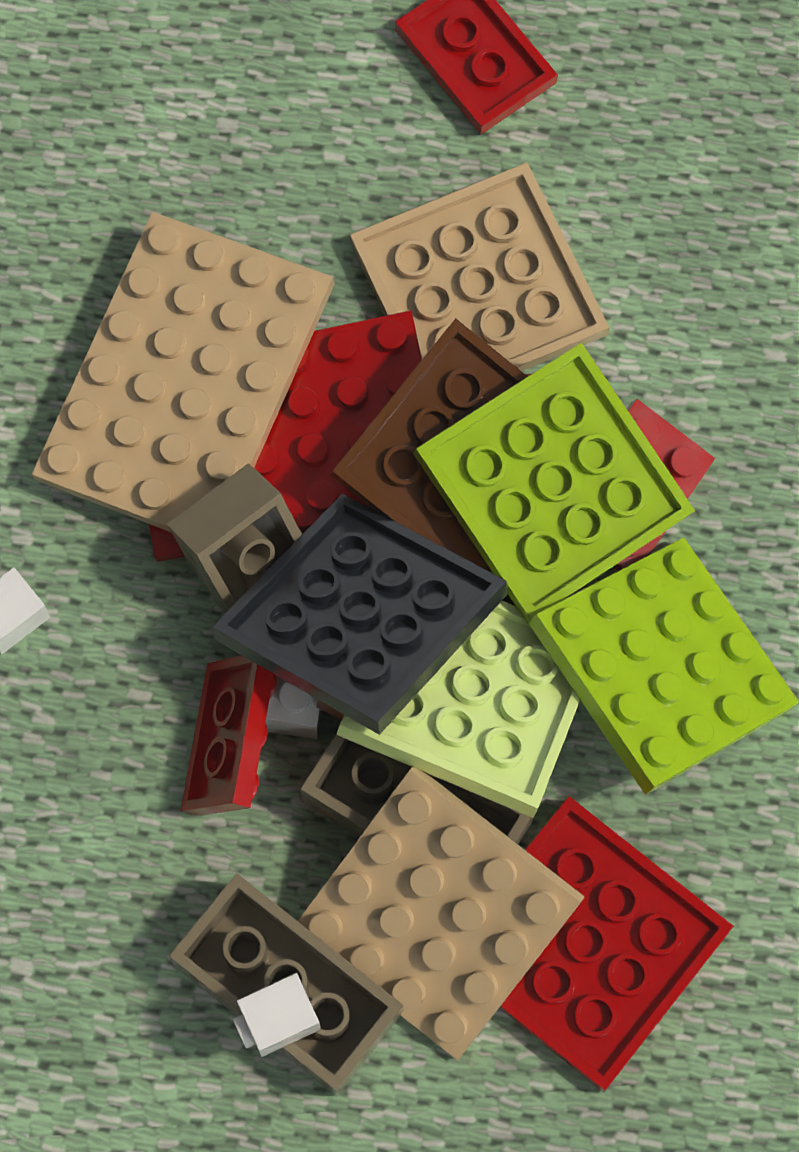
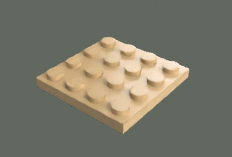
(490, 263)
(440, 910)

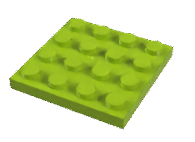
(553, 481)
(663, 664)

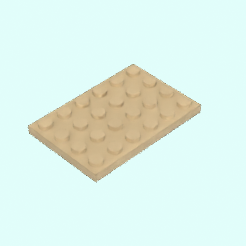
(182, 372)

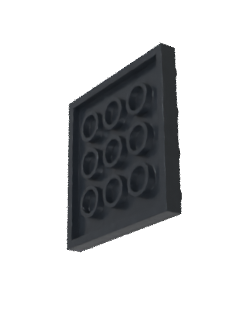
(360, 612)

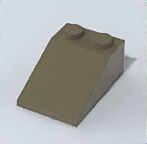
(235, 534)

